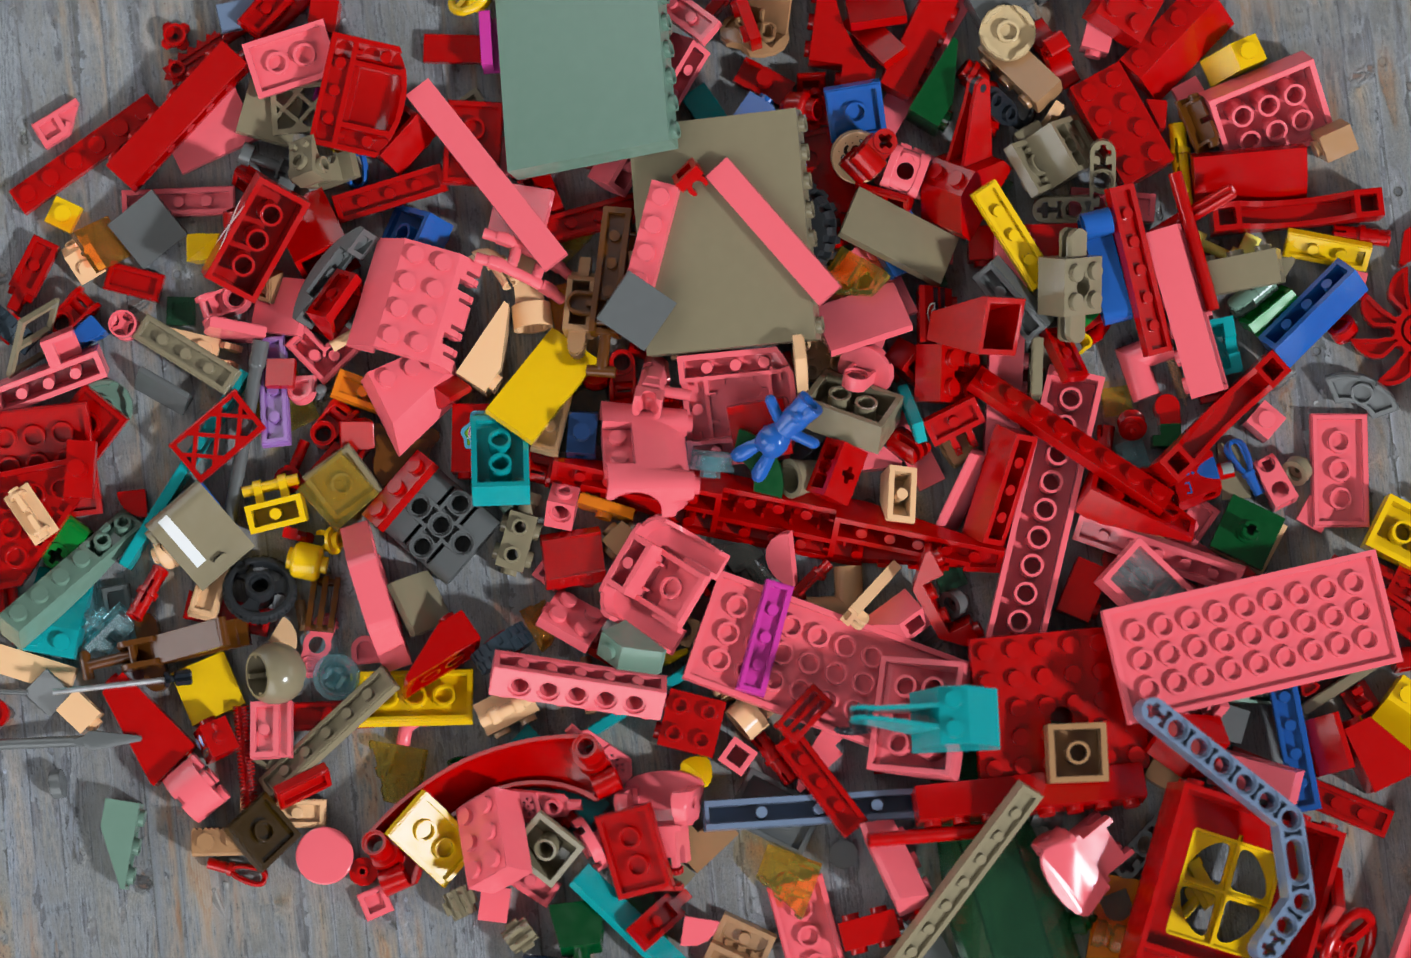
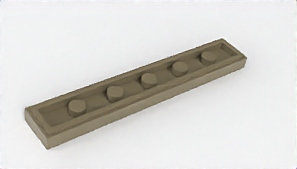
(333, 729)

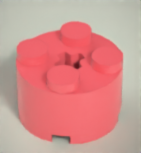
(196, 788)

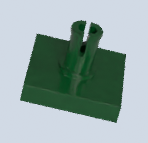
(1246, 532)

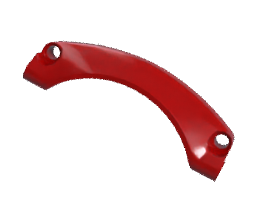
(521, 764)

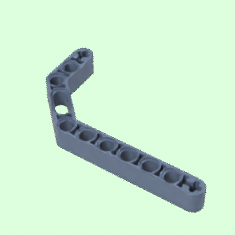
(1249, 798)

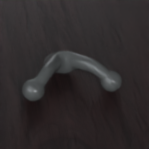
(320, 388)

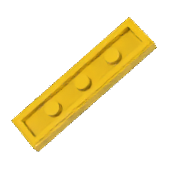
(1009, 231)

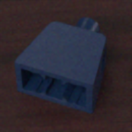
(582, 434)

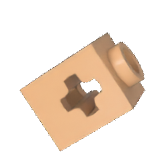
(81, 712)

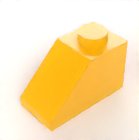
(1233, 60)

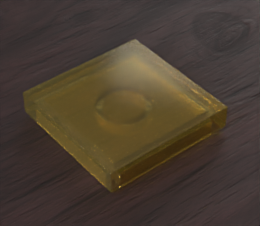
(338, 490)

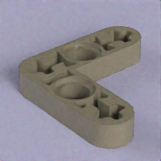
(1087, 202)

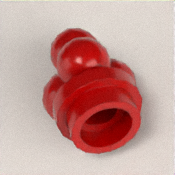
(972, 68)

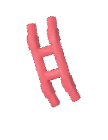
(510, 265)

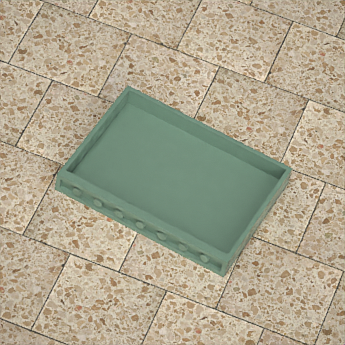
(585, 82)

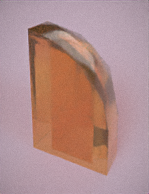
(530, 615)

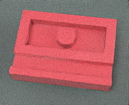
(271, 730)

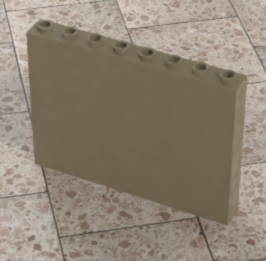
(714, 264)

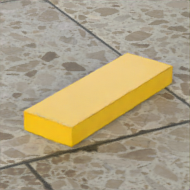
(1326, 248)

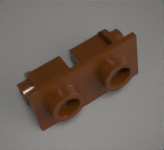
(1201, 135)

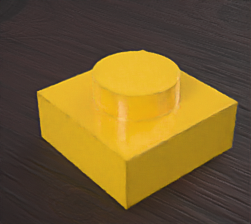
(63, 215)

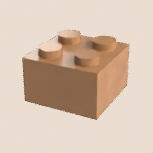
(1076, 753)

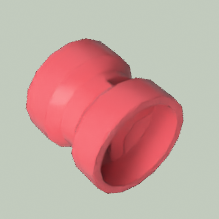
(120, 322)

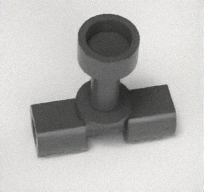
(280, 167)

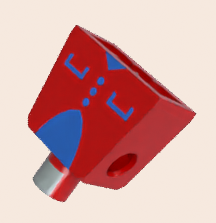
(1202, 482)

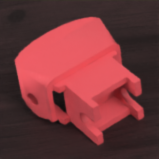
(675, 803)
(1079, 861)

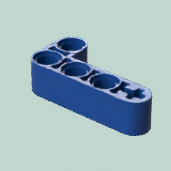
(1100, 241)

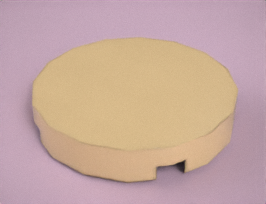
(1007, 32)

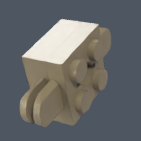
(1070, 285)

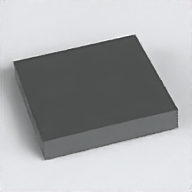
(147, 229)
(636, 310)

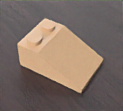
(486, 361)

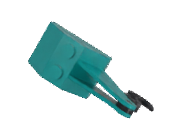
(941, 719)

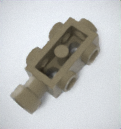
(518, 541)

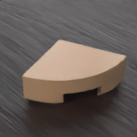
(1054, 113)
(285, 633)

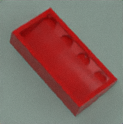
(1255, 173)

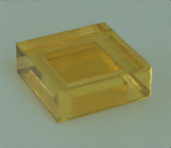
(1115, 400)

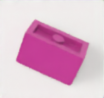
(489, 43)

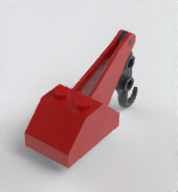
(969, 160)

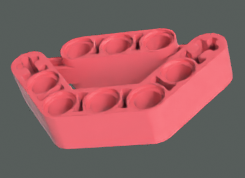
(374, 597)

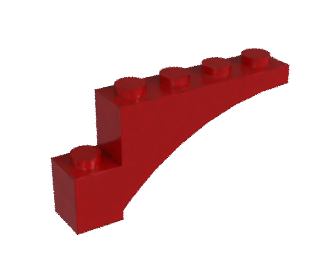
(833, 47)

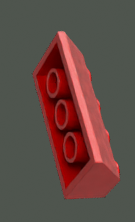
(1175, 45)

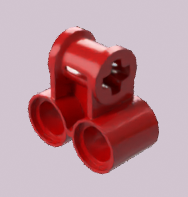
(869, 158)

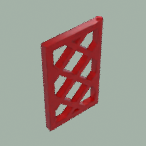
(240, 441)

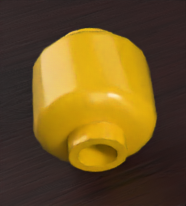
(306, 561)

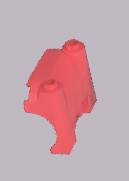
(647, 455)
(659, 579)

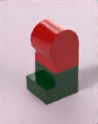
(1167, 411)

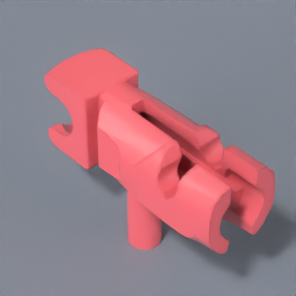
(654, 386)

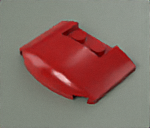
(360, 95)

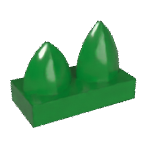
(1262, 317)

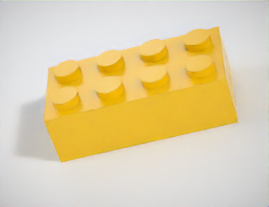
(1391, 532)

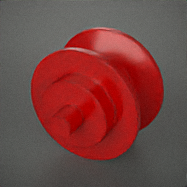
(1131, 424)

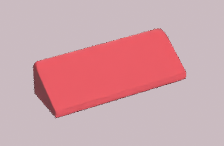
(962, 491)

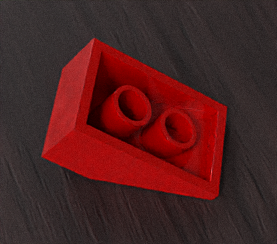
(444, 651)

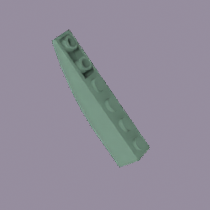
(67, 581)

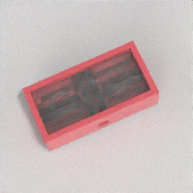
(1139, 576)

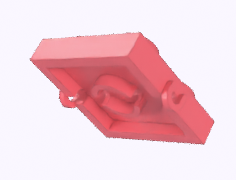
(572, 620)

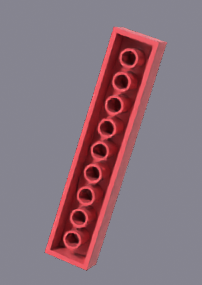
(1043, 516)

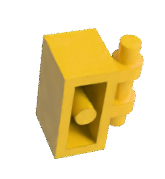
(276, 512)

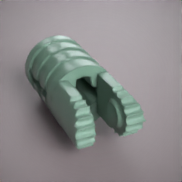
(1245, 301)

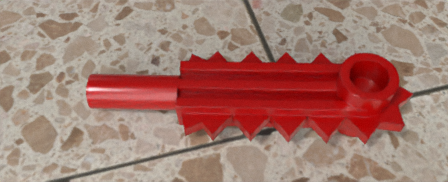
(177, 69)

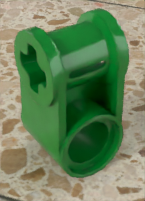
(67, 540)

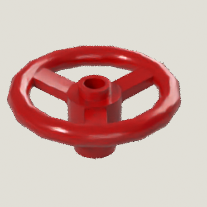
(1342, 944)

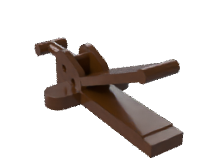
(611, 267)
(155, 650)

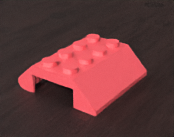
(414, 302)

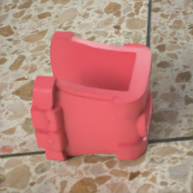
(901, 154)

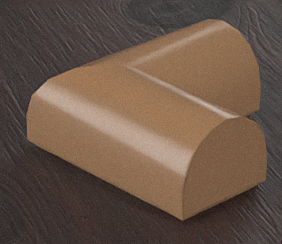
(847, 589)

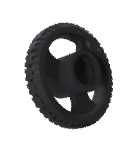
(259, 600)

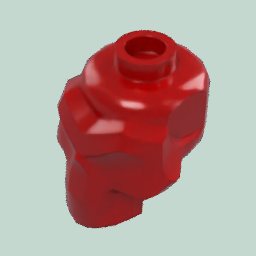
(811, 104)

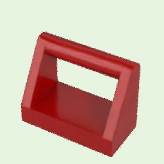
(331, 301)

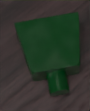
(577, 929)

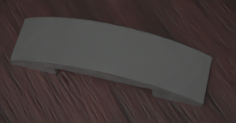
(353, 244)

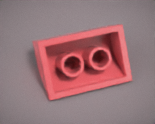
(898, 870)

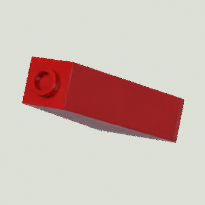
(163, 740)

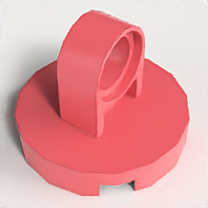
(865, 368)
(592, 842)

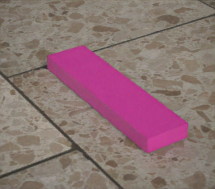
(764, 638)

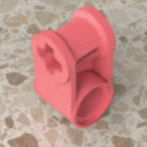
(220, 304)

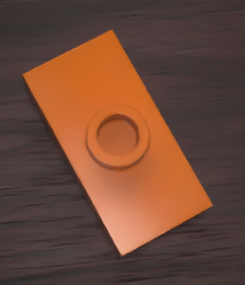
(605, 509)

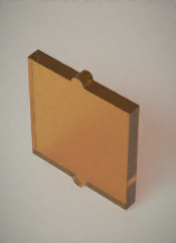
(100, 245)

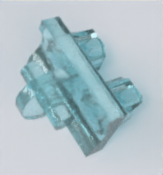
(101, 624)

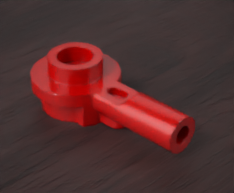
(295, 463)

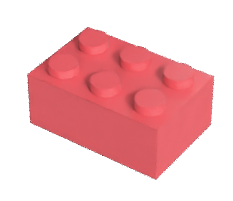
(493, 840)

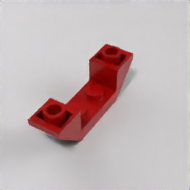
(928, 569)

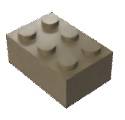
(854, 417)

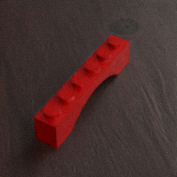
(1317, 211)
(1219, 418)

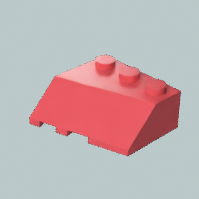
(405, 399)

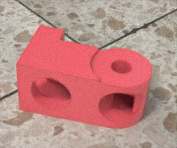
(1275, 482)

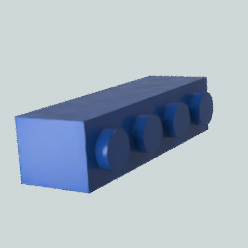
(1314, 312)

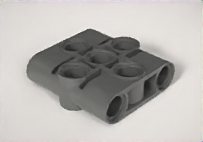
(449, 560)

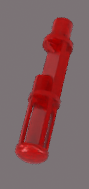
(817, 573)

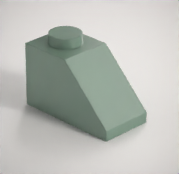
(630, 649)

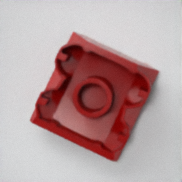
(573, 558)

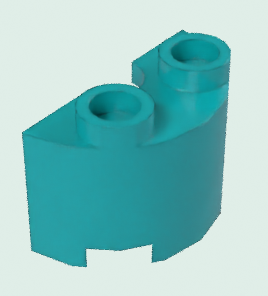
(1225, 338)

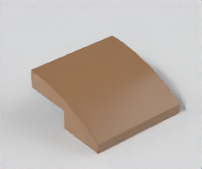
(740, 939)

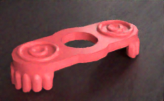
(310, 658)

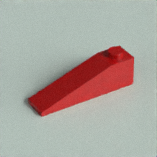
(1114, 508)

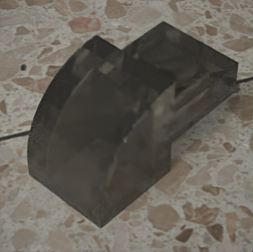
(743, 559)

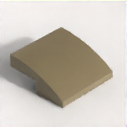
(418, 602)

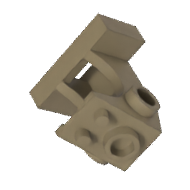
(316, 171)

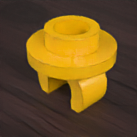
(332, 540)

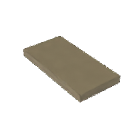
(898, 237)

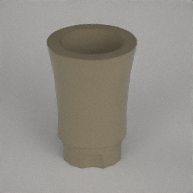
(797, 476)

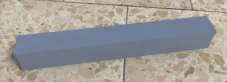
(800, 810)

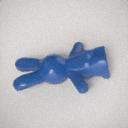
(776, 437)

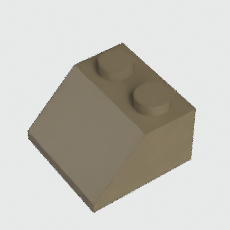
(550, 848)

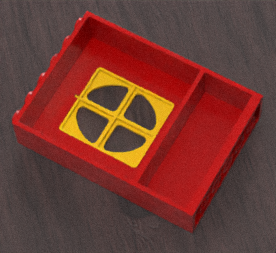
(1187, 824)

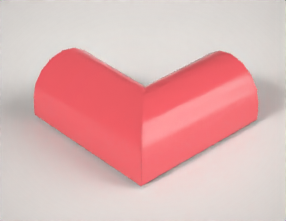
(320, 358)
(1139, 371)

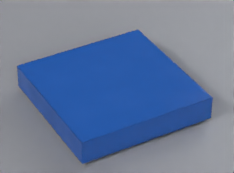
(854, 107)

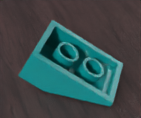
(498, 464)
(66, 634)

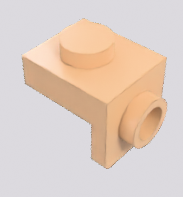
(79, 263)

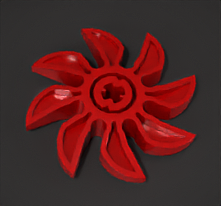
(1399, 327)

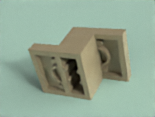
(1052, 155)

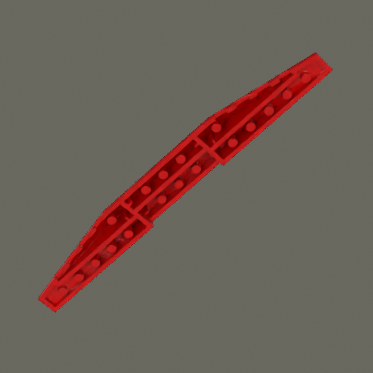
(821, 529)

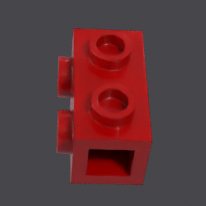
(878, 927)

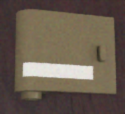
(196, 532)

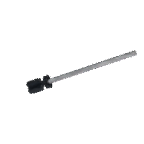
(180, 678)

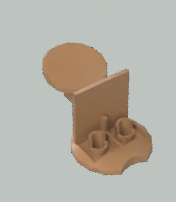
(773, 24)

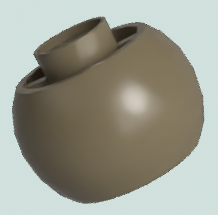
(275, 673)

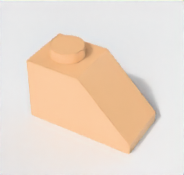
(898, 493)

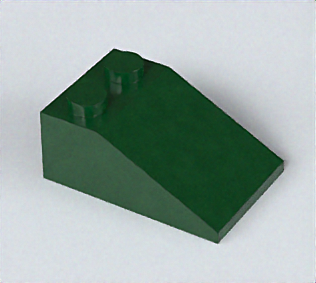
(934, 101)

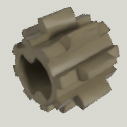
(460, 903)
(519, 935)

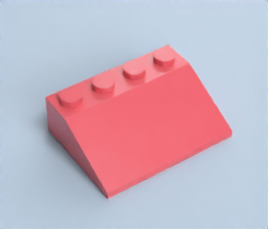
(1269, 105)
(892, 750)

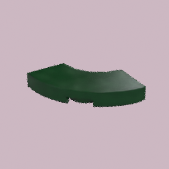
(774, 482)

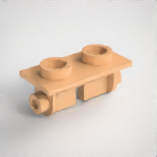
(31, 513)

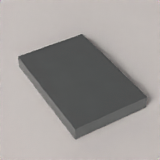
(788, 838)

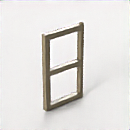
(20, 343)

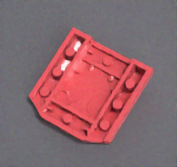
(727, 380)

